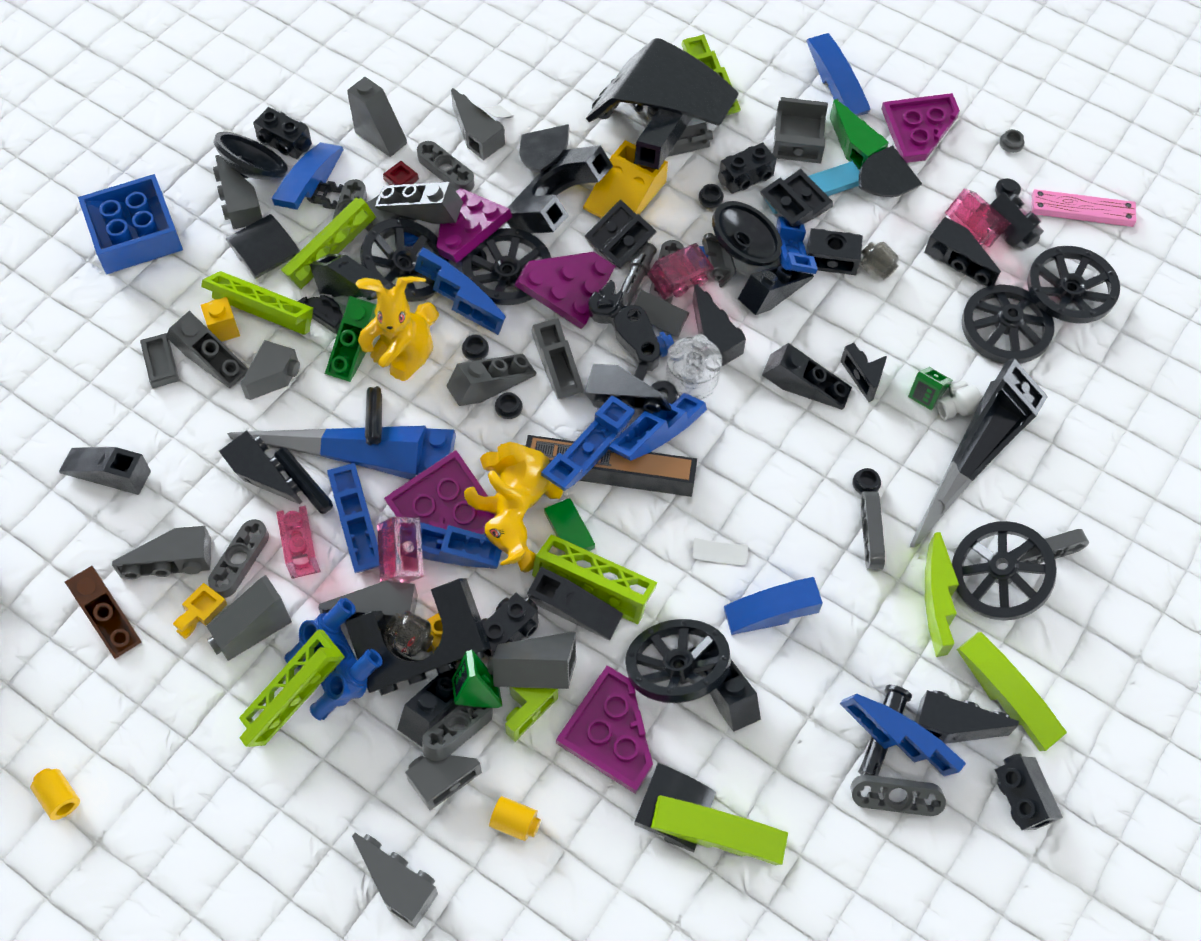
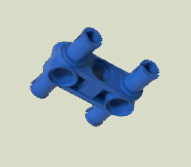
(350, 676)

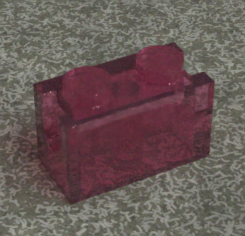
(978, 216)
(680, 271)
(298, 542)
(400, 549)

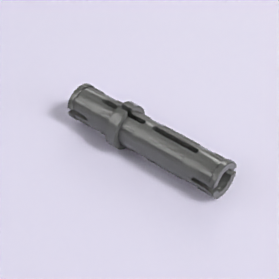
(644, 255)

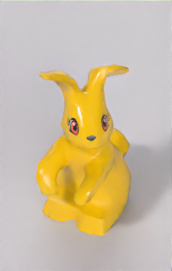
(404, 335)
(518, 486)

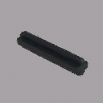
(373, 416)
(304, 481)

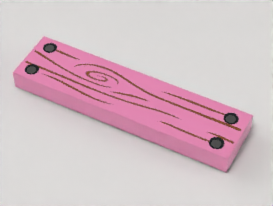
(1084, 208)

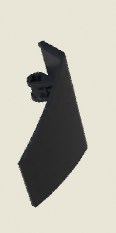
(667, 80)

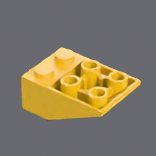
(626, 181)

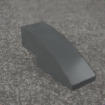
(557, 358)

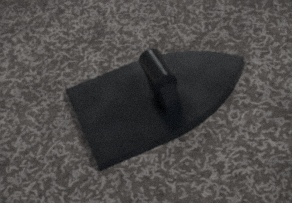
(543, 147)
(887, 174)

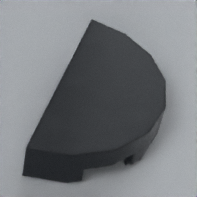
(325, 311)

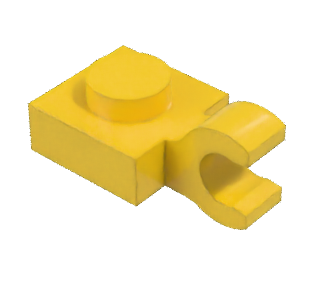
(200, 606)

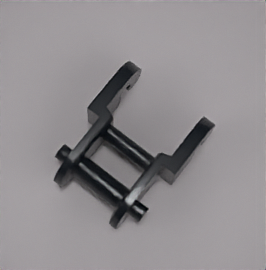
(327, 187)

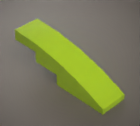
(700, 49)
(939, 588)
(1012, 690)
(719, 830)

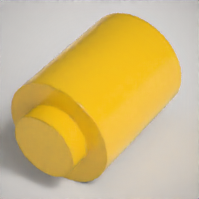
(54, 793)
(514, 819)

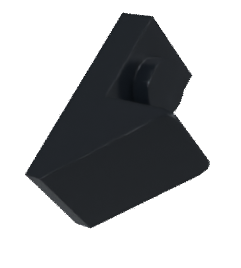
(864, 374)

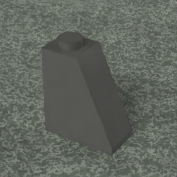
(374, 117)
(248, 620)
(535, 662)

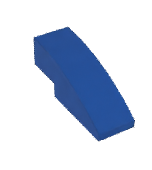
(774, 606)

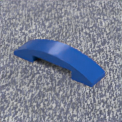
(793, 251)
(590, 446)

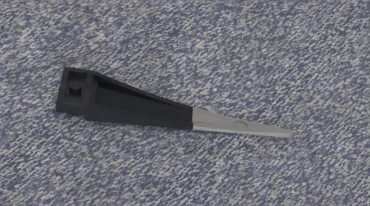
(1001, 415)

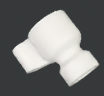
(964, 400)

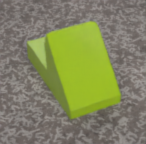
(534, 704)

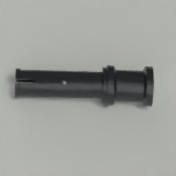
(895, 698)

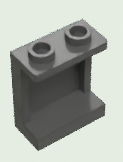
(800, 130)

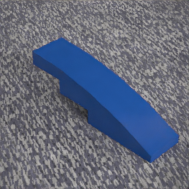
(837, 73)
(306, 175)
(467, 296)
(658, 428)
(354, 517)
(458, 547)
(893, 729)

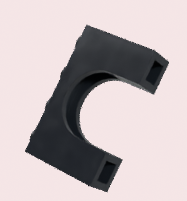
(538, 206)
(461, 633)

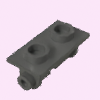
(692, 139)
(722, 261)

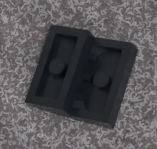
(797, 198)
(620, 234)
(263, 246)
(674, 785)

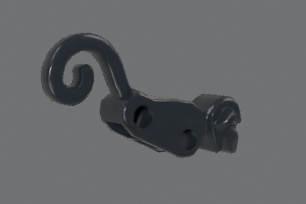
(634, 336)

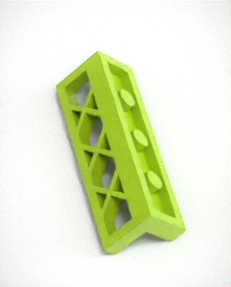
(329, 241)
(260, 301)
(613, 592)
(295, 690)

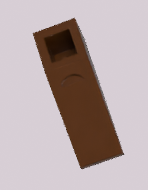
(103, 611)

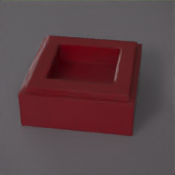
(400, 175)

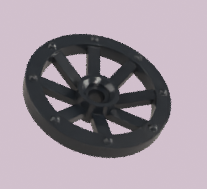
(402, 260)
(506, 268)
(1072, 286)
(1008, 320)
(1007, 575)
(678, 664)

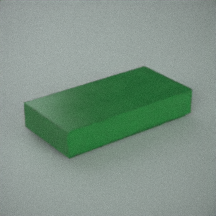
(568, 524)

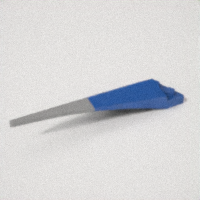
(402, 450)

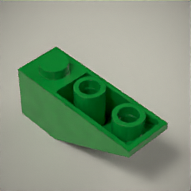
(855, 135)
(346, 352)

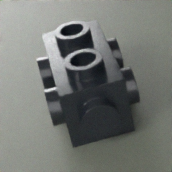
(282, 133)
(747, 168)
(1023, 226)
(511, 622)
(1027, 792)

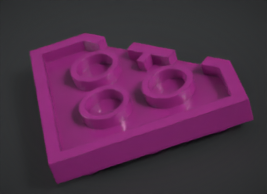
(919, 123)
(474, 224)
(566, 283)
(439, 497)
(610, 731)

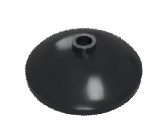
(249, 156)
(746, 233)

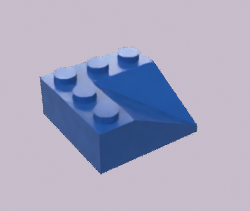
(130, 224)

